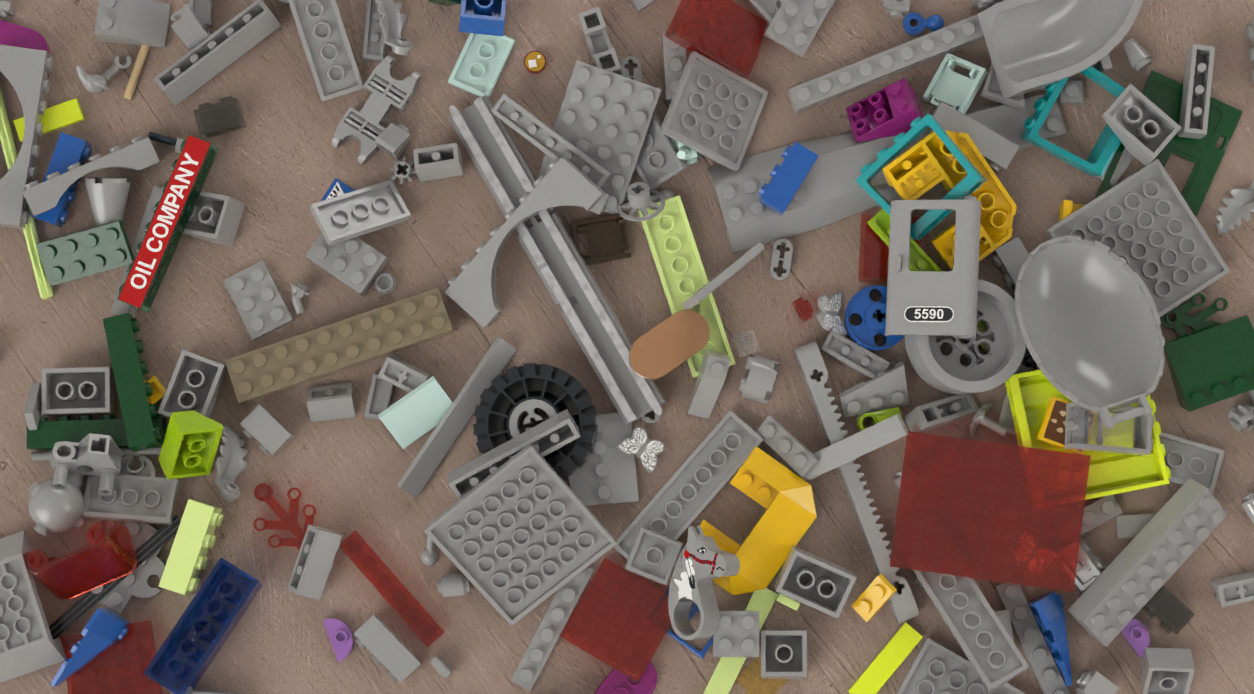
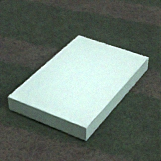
(481, 63)
(416, 412)

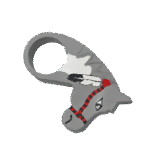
(692, 582)

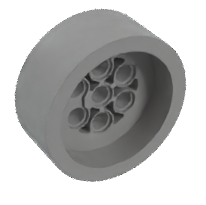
(982, 372)

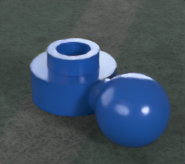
(933, 23)

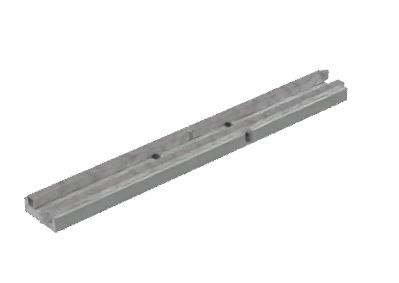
(557, 261)

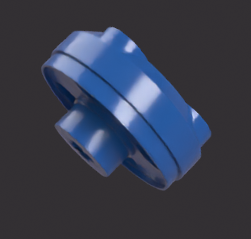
(865, 309)

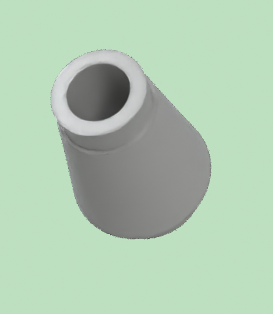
(1137, 55)

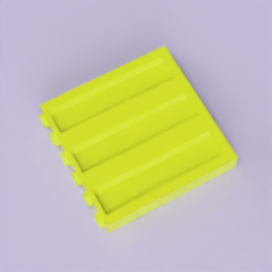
(1108, 472)

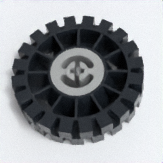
(531, 389)

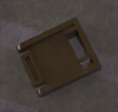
(604, 238)

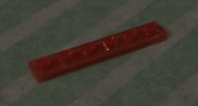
(391, 588)

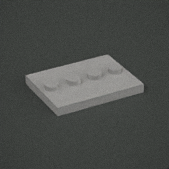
(608, 473)

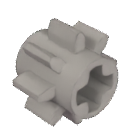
(403, 164)
(1242, 417)

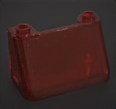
(102, 561)

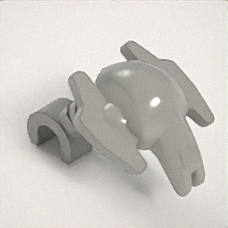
(96, 83)

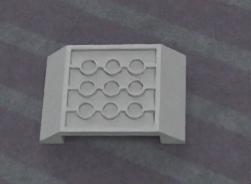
(24, 631)

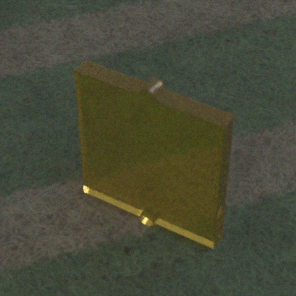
(753, 683)

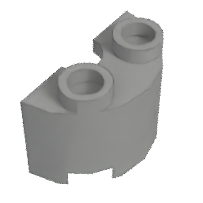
(759, 379)

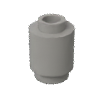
(453, 585)

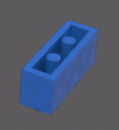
(787, 178)

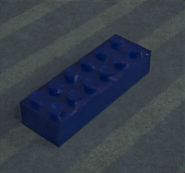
(203, 628)

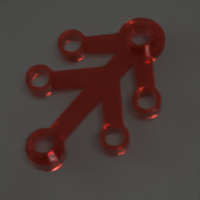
(288, 521)

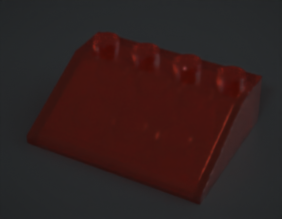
(719, 32)

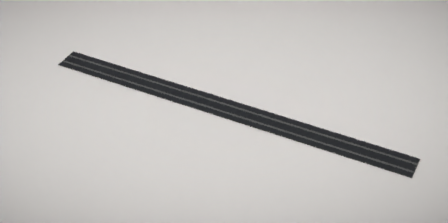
(91, 598)

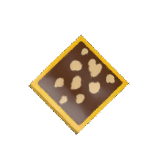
(1053, 425)

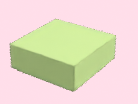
(787, 601)

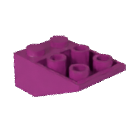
(884, 112)

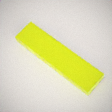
(886, 661)

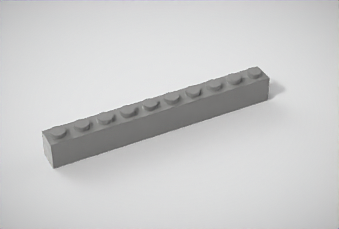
(885, 64)

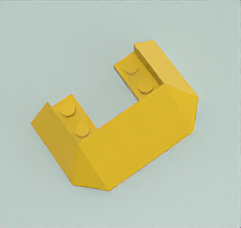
(932, 163)
(785, 521)

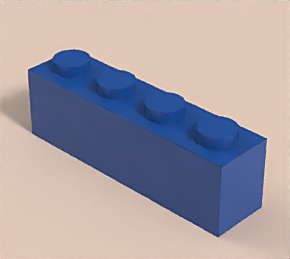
(67, 152)

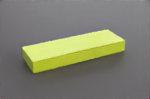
(55, 118)

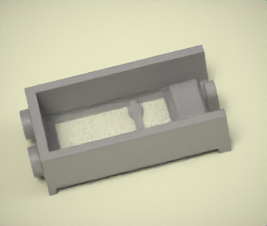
(1087, 432)

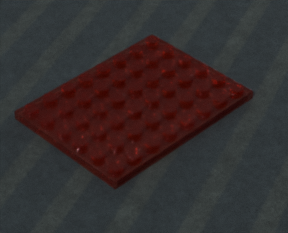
(990, 511)

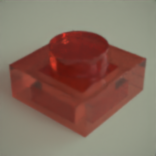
(803, 309)

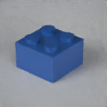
(483, 17)

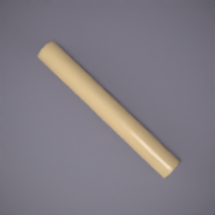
(136, 72)

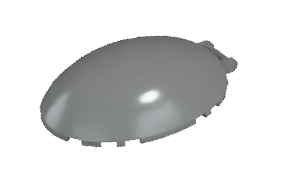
(1090, 326)

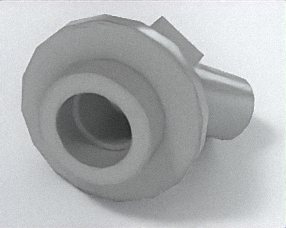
(299, 291)

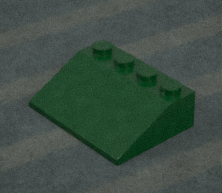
(1212, 363)

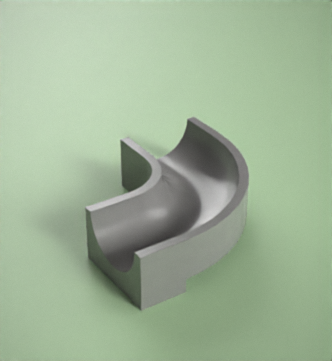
(1051, 39)

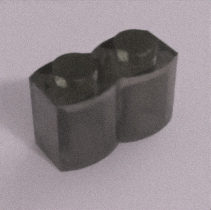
(1168, 610)

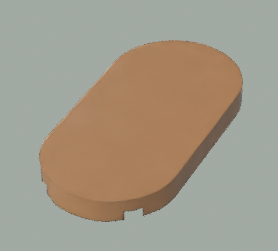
(669, 344)

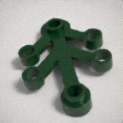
(1196, 322)

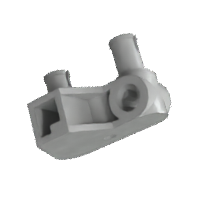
(92, 451)

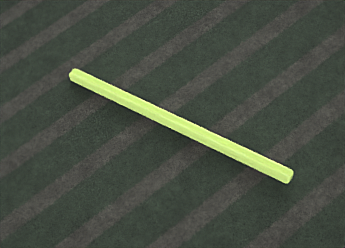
(30, 229)

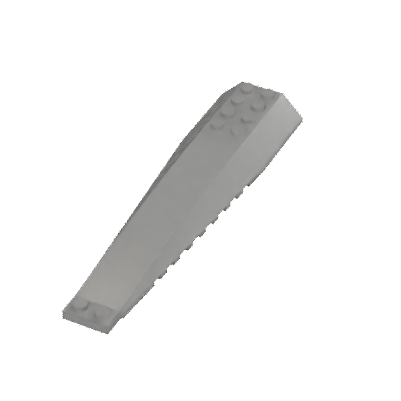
(830, 187)

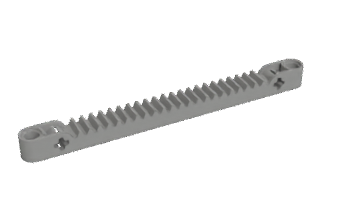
(810, 360)

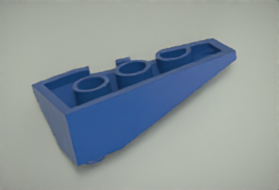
(1051, 621)
(99, 634)

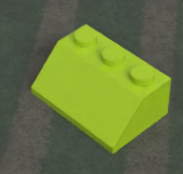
(189, 445)

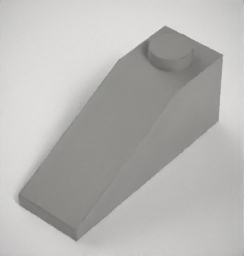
(708, 383)
(940, 413)

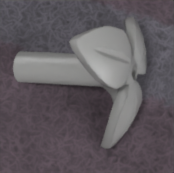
(980, 418)

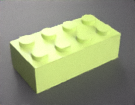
(191, 547)

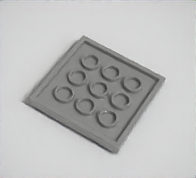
(714, 111)

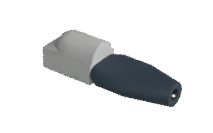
(168, 140)

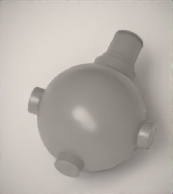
(56, 506)

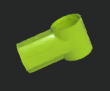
(877, 416)

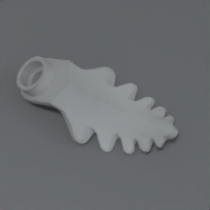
(392, 25)
(1237, 208)
(230, 464)

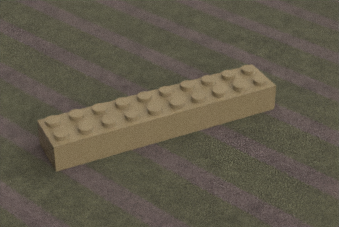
(339, 346)

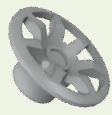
(640, 199)

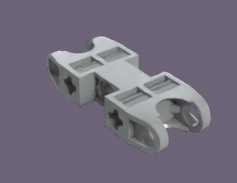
(376, 108)

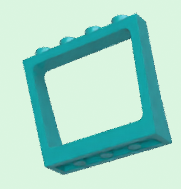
(1105, 146)
(964, 188)

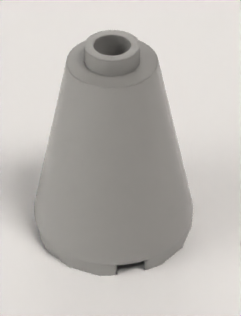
(108, 197)

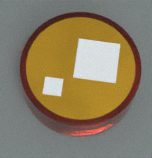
(535, 62)

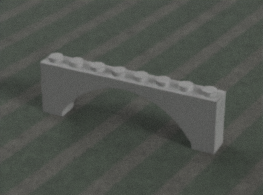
(28, 74)
(476, 285)

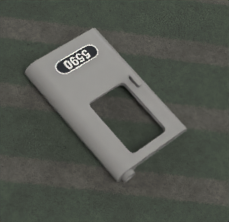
(933, 300)

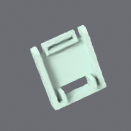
(952, 87)

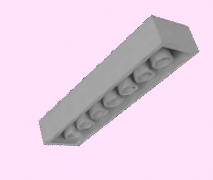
(1148, 562)

